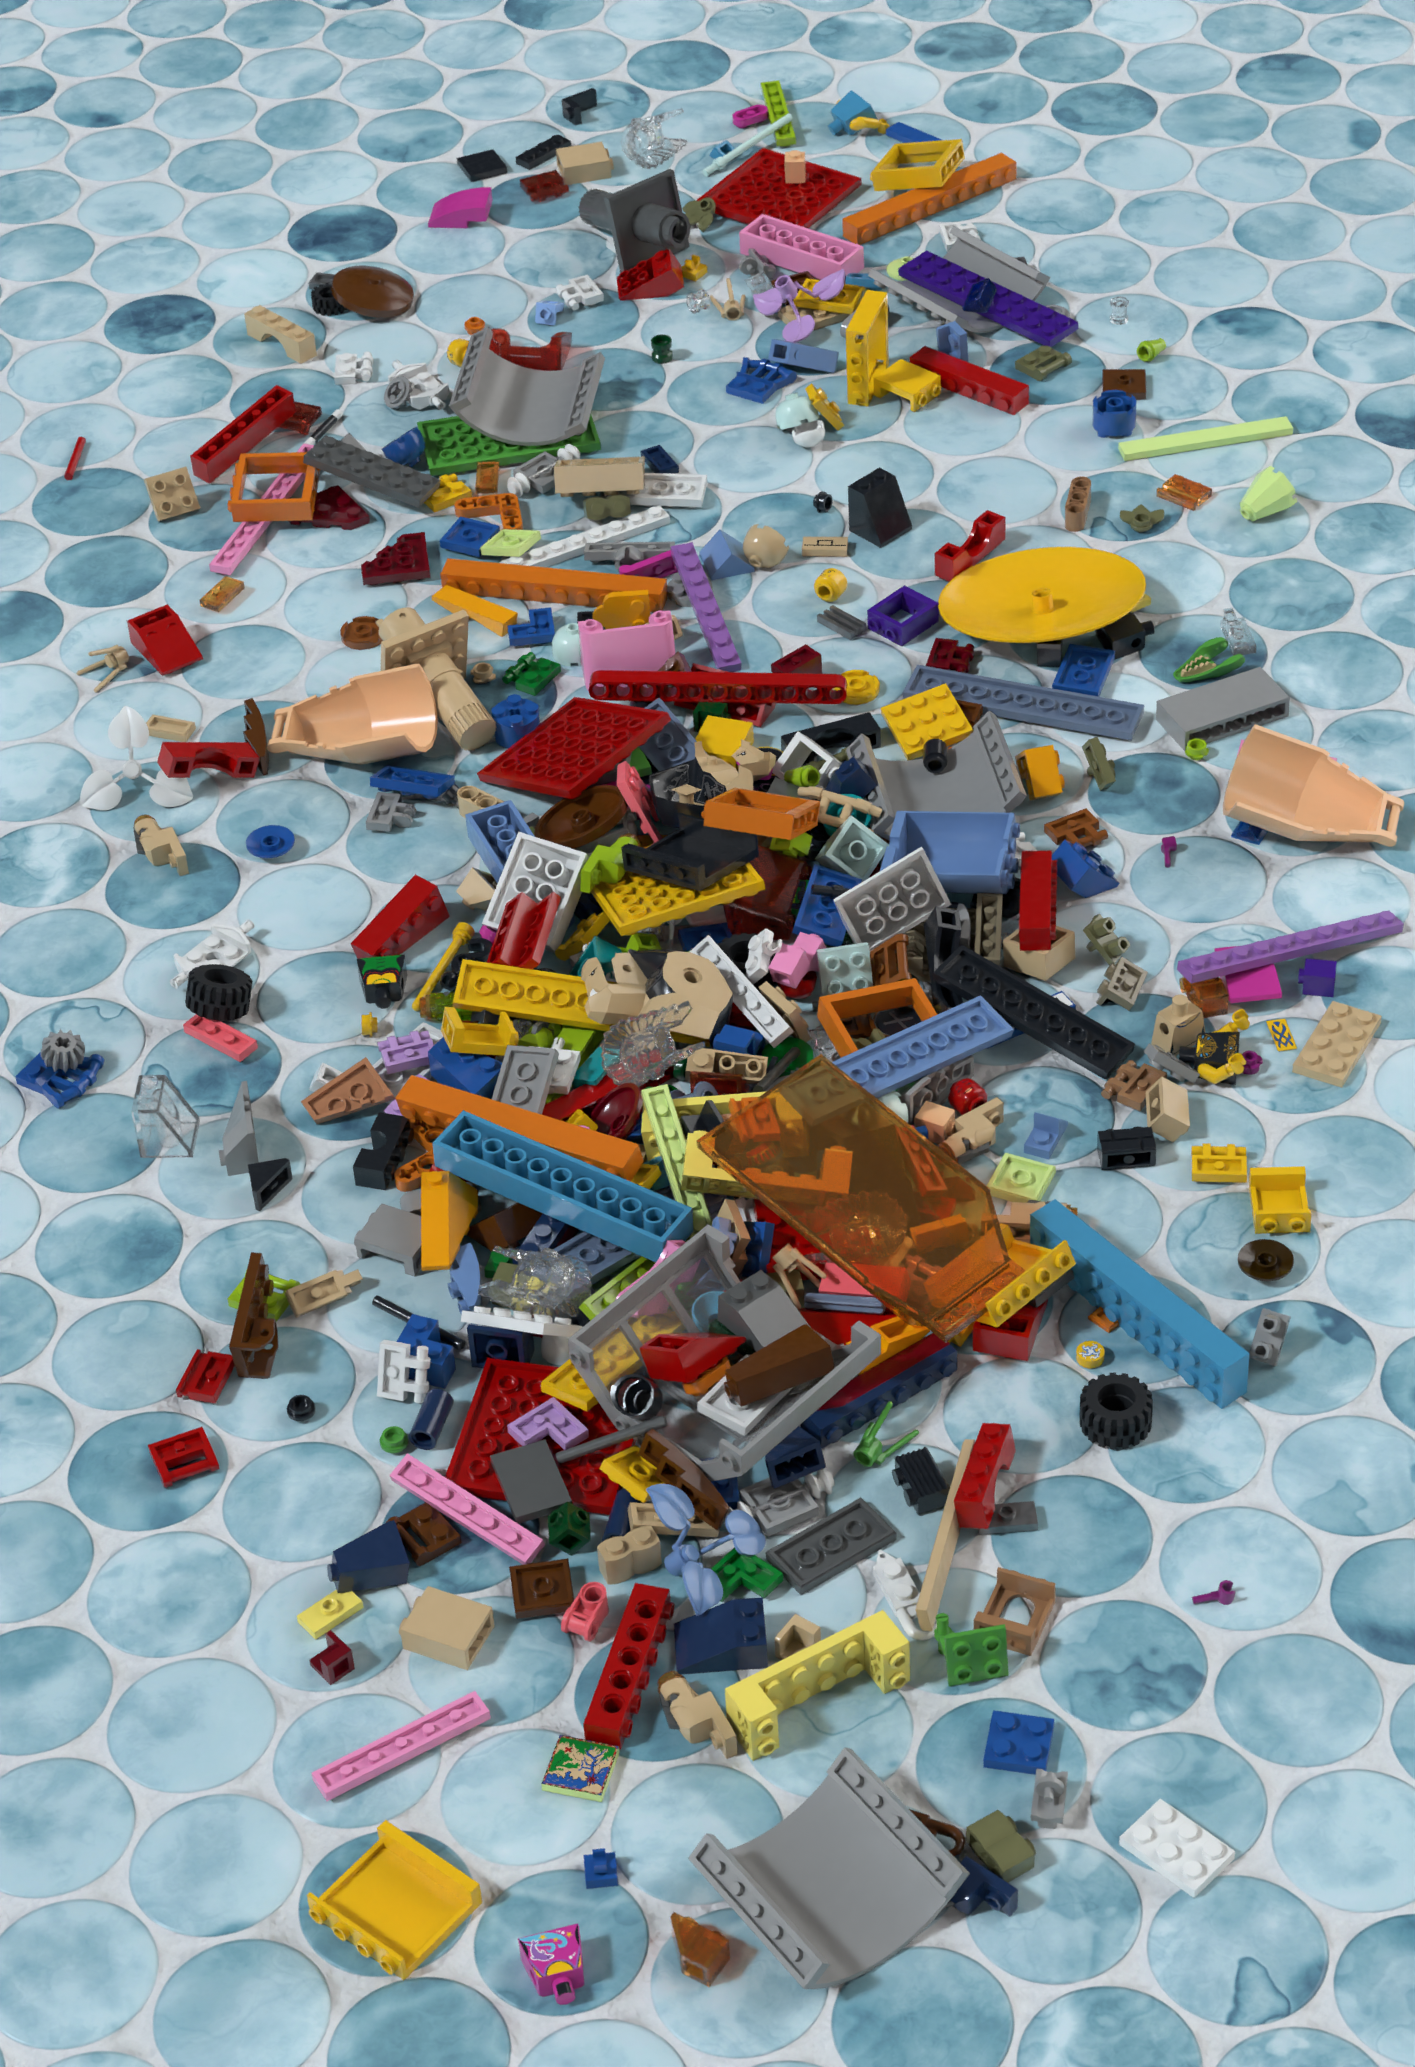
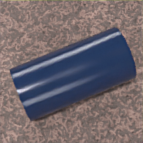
(431, 1419)
(618, 1520)

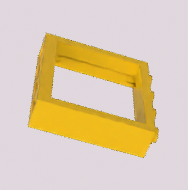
(946, 152)
(864, 354)

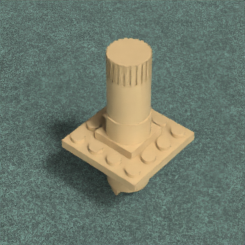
(442, 654)

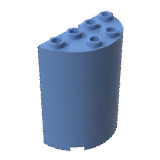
(965, 848)

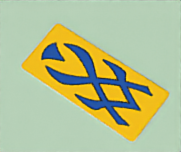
(1281, 1034)

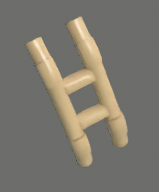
(848, 802)

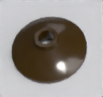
(1265, 1260)

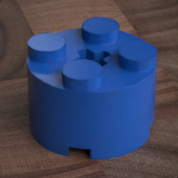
(1114, 414)
(514, 719)

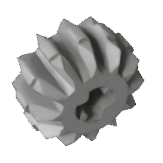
(62, 1050)

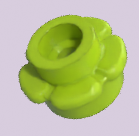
(1196, 749)

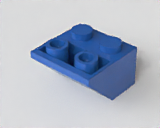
(1083, 870)

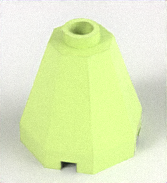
(1267, 495)

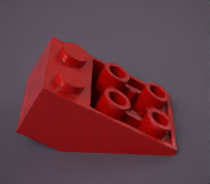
(651, 278)
(163, 640)
(1013, 1337)
(686, 1355)

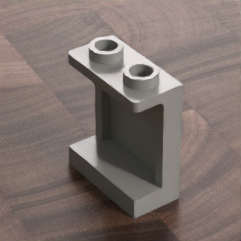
(393, 1235)

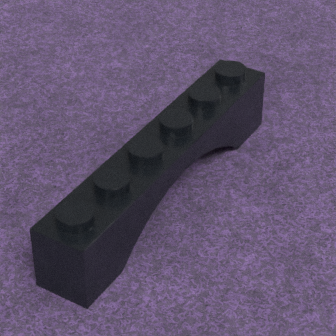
(942, 939)

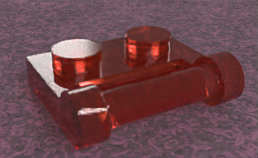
(305, 415)

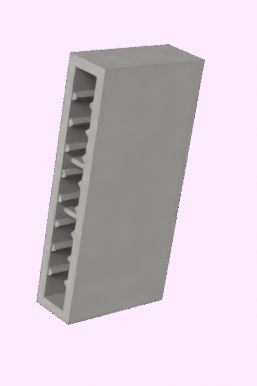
(1223, 707)

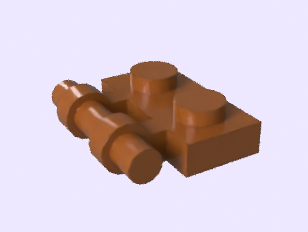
(1074, 826)

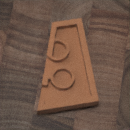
(348, 1093)

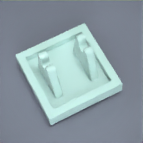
(844, 968)

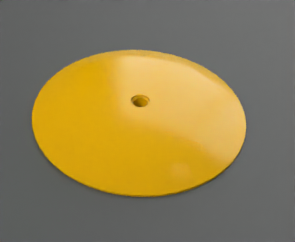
(1042, 594)

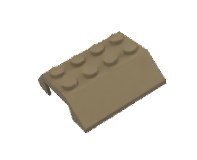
(984, 935)

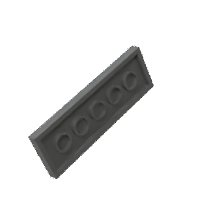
(371, 471)

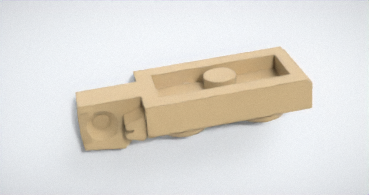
(321, 1291)

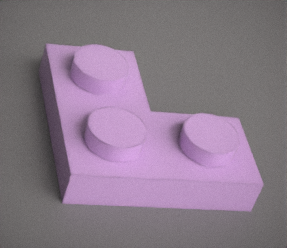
(548, 1419)

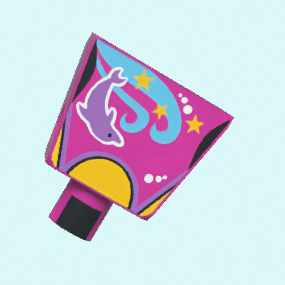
(554, 1962)

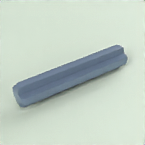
(844, 1303)

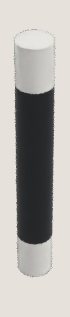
(333, 418)

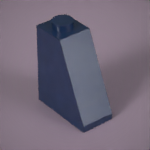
(794, 1458)
(370, 1561)

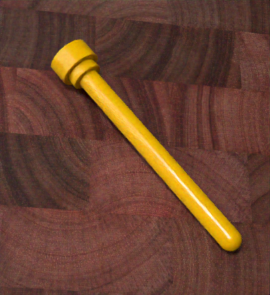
(461, 935)

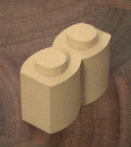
(629, 1555)

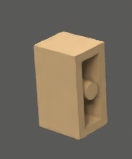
(1167, 1109)

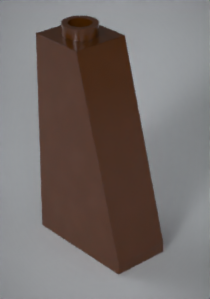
(779, 1366)

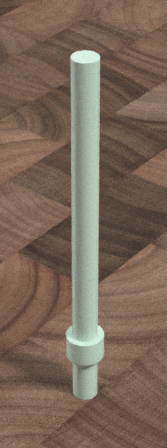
(720, 162)

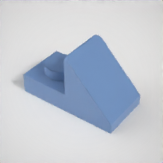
(1045, 1135)

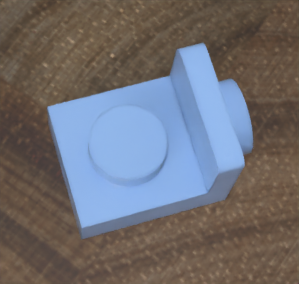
(547, 311)

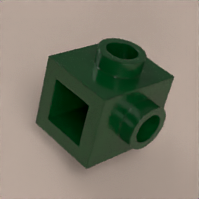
(569, 1528)

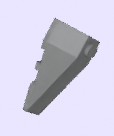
(934, 1086)
(239, 1136)

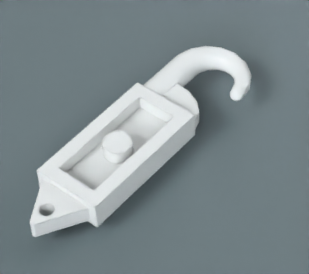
(900, 1593)

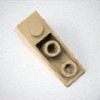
(718, 1061)

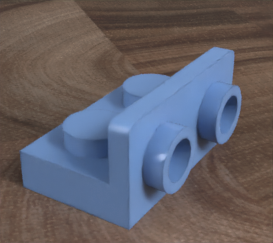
(952, 340)

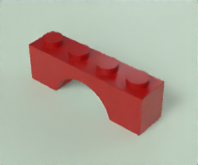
(986, 535)
(232, 758)
(976, 1492)

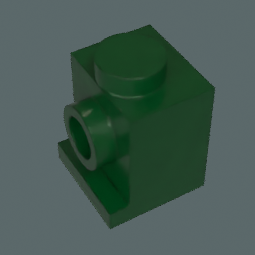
(704, 709)

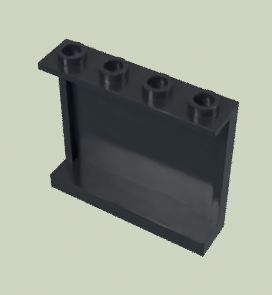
(692, 855)

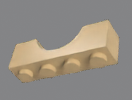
(296, 340)

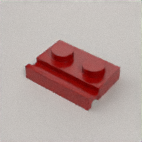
(205, 1376)

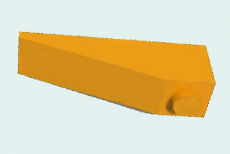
(445, 1217)

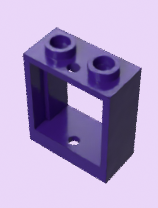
(923, 612)

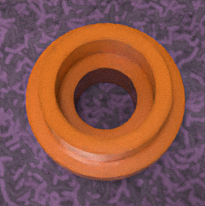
(474, 325)

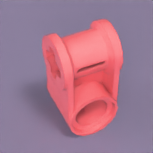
(586, 1611)

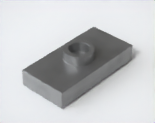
(1012, 1518)

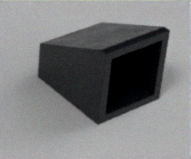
(877, 508)

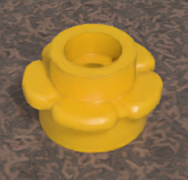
(369, 1024)

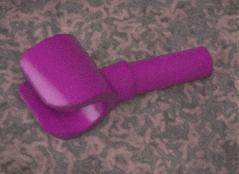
(1168, 844)
(1222, 1595)

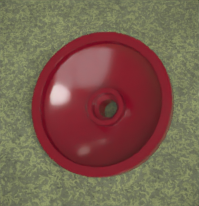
(619, 1111)

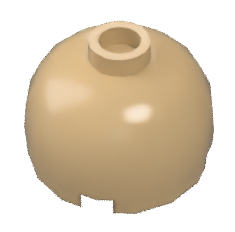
(764, 547)

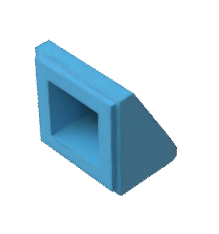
(721, 149)

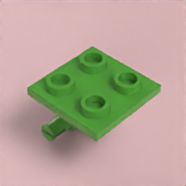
(972, 1653)

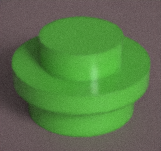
(394, 1439)

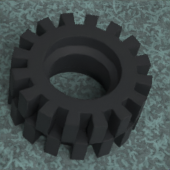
(324, 301)

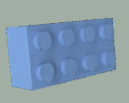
(494, 833)

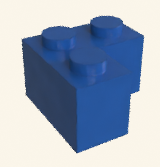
(739, 1041)
(426, 1332)

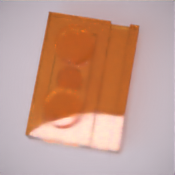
(1184, 492)

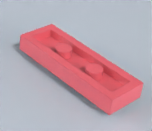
(221, 1037)

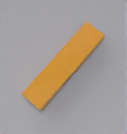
(484, 612)

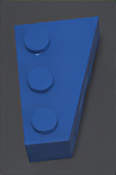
(464, 1070)

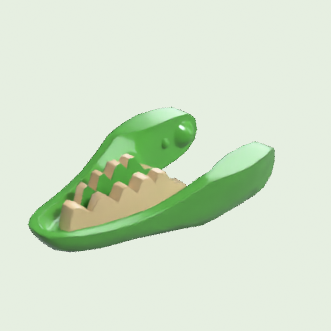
(1201, 666)

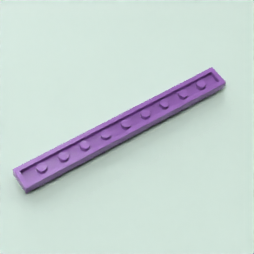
(1289, 946)

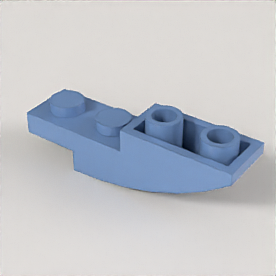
(465, 1279)

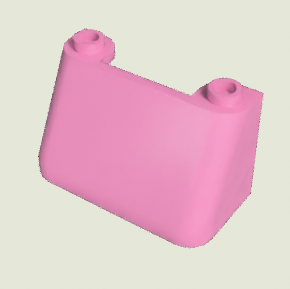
(626, 648)

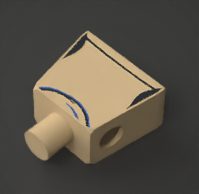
(1178, 1025)

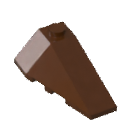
(505, 1227)

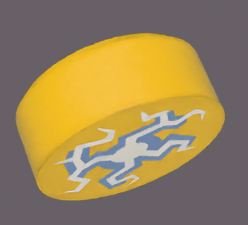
(1090, 1354)

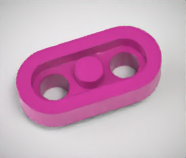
(750, 116)

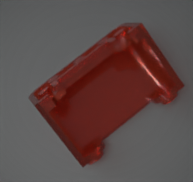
(544, 358)
(773, 905)

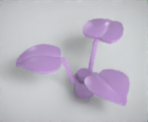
(771, 302)

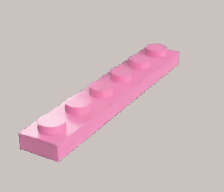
(467, 1510)
(400, 1745)

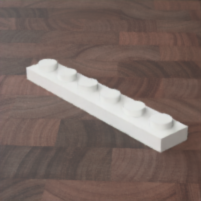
(745, 995)

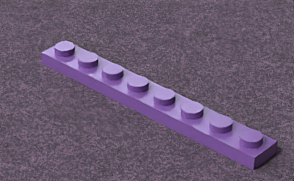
(705, 607)

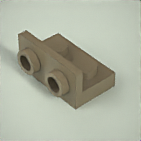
(1122, 983)

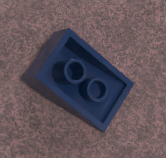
(723, 1638)

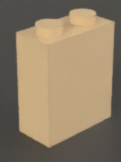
(584, 163)
(446, 1627)

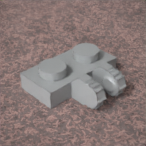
(388, 810)
(1167, 1060)

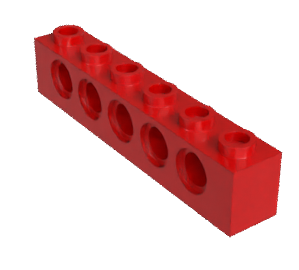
(629, 1665)

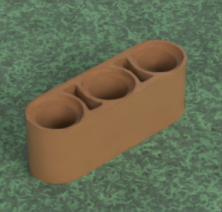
(1078, 504)

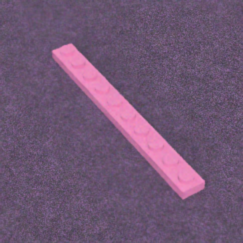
(249, 532)

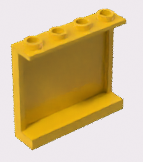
(1041, 1269)
(397, 1902)

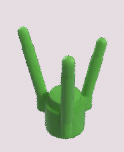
(869, 1448)

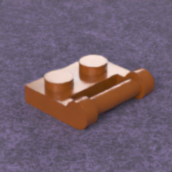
(884, 961)

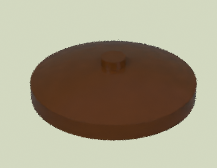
(372, 291)
(583, 818)

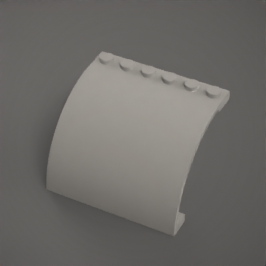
(978, 258)
(521, 402)
(976, 778)
(836, 1878)

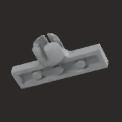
(624, 552)

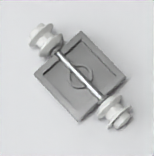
(539, 471)
(784, 1505)

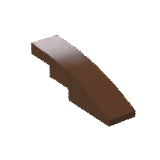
(256, 734)
(678, 1470)

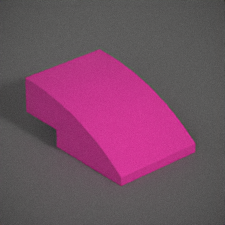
(461, 208)
(1252, 984)

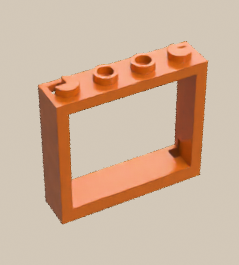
(273, 509)
(761, 813)
(865, 1001)

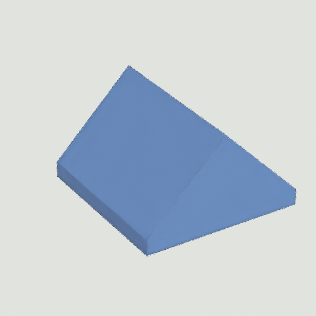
(724, 557)

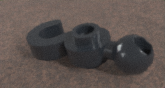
(449, 979)

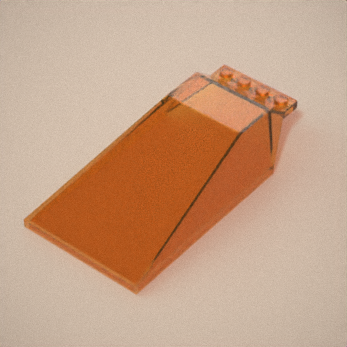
(869, 1196)

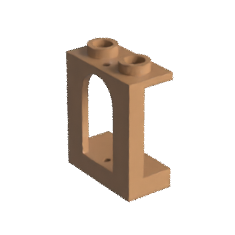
(1011, 1585)

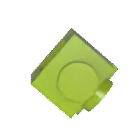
(797, 846)

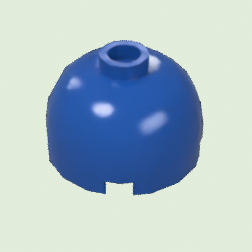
(406, 448)

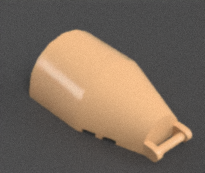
(363, 721)
(1306, 793)

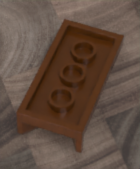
(252, 1327)

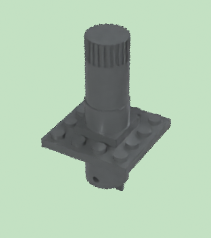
(641, 218)

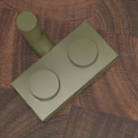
(1098, 764)

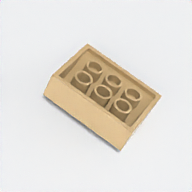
(599, 475)

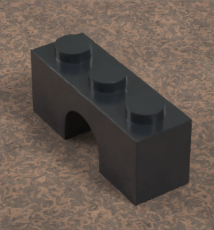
(389, 1140)

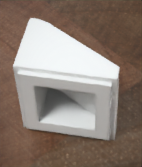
(322, 1076)

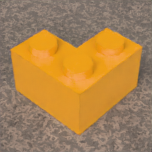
(1040, 772)

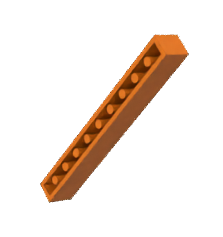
(927, 201)
(547, 584)
(441, 1104)

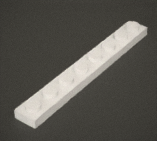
(574, 545)

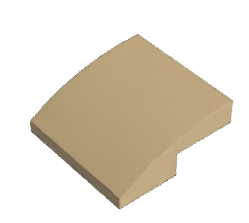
(730, 1211)

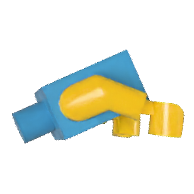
(854, 114)

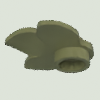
(700, 212)
(1141, 519)

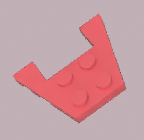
(638, 798)

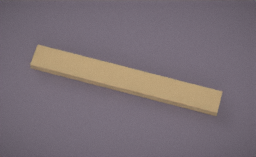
(943, 1548)

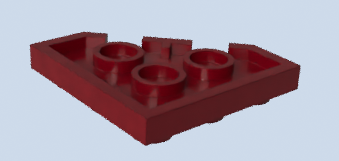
(336, 508)
(399, 562)

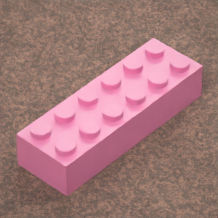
(800, 248)

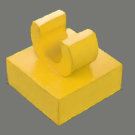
(693, 268)

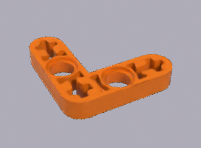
(476, 507)
(409, 1175)

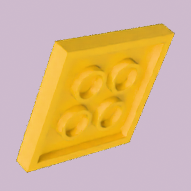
(926, 717)

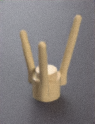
(732, 308)
(115, 658)
(789, 1259)

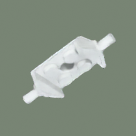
(425, 387)
(225, 944)

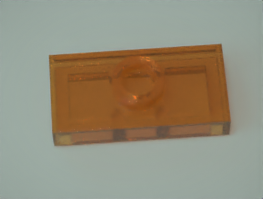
(487, 477)
(222, 594)

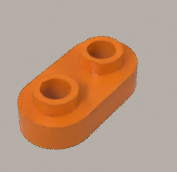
(707, 1378)

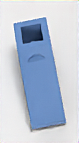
(803, 355)

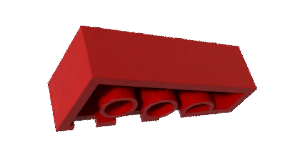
(403, 921)

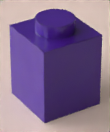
(1318, 977)

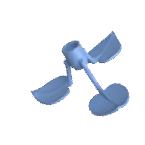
(701, 1583)

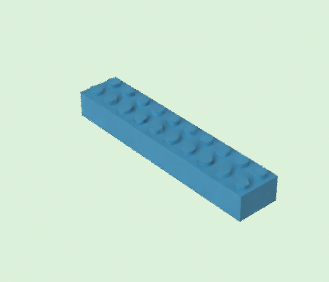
(561, 1186)
(1145, 1307)

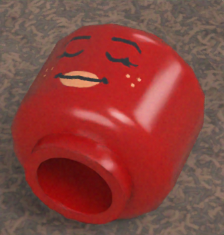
(966, 1095)

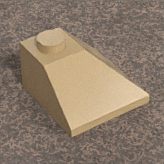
(477, 889)

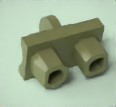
(1104, 939)

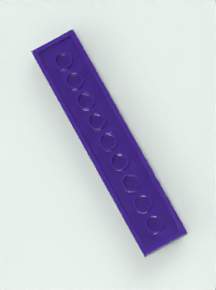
(1006, 308)

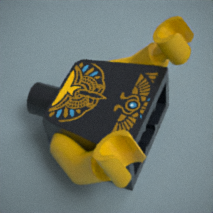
(1217, 1052)

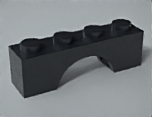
(839, 734)

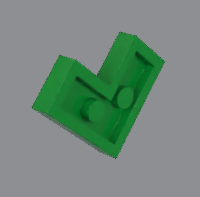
(749, 1571)

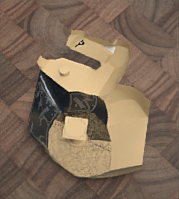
(692, 783)
(658, 980)

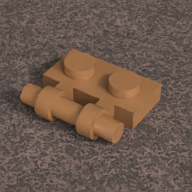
(1139, 1081)

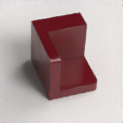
(333, 1661)

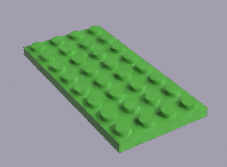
(457, 447)

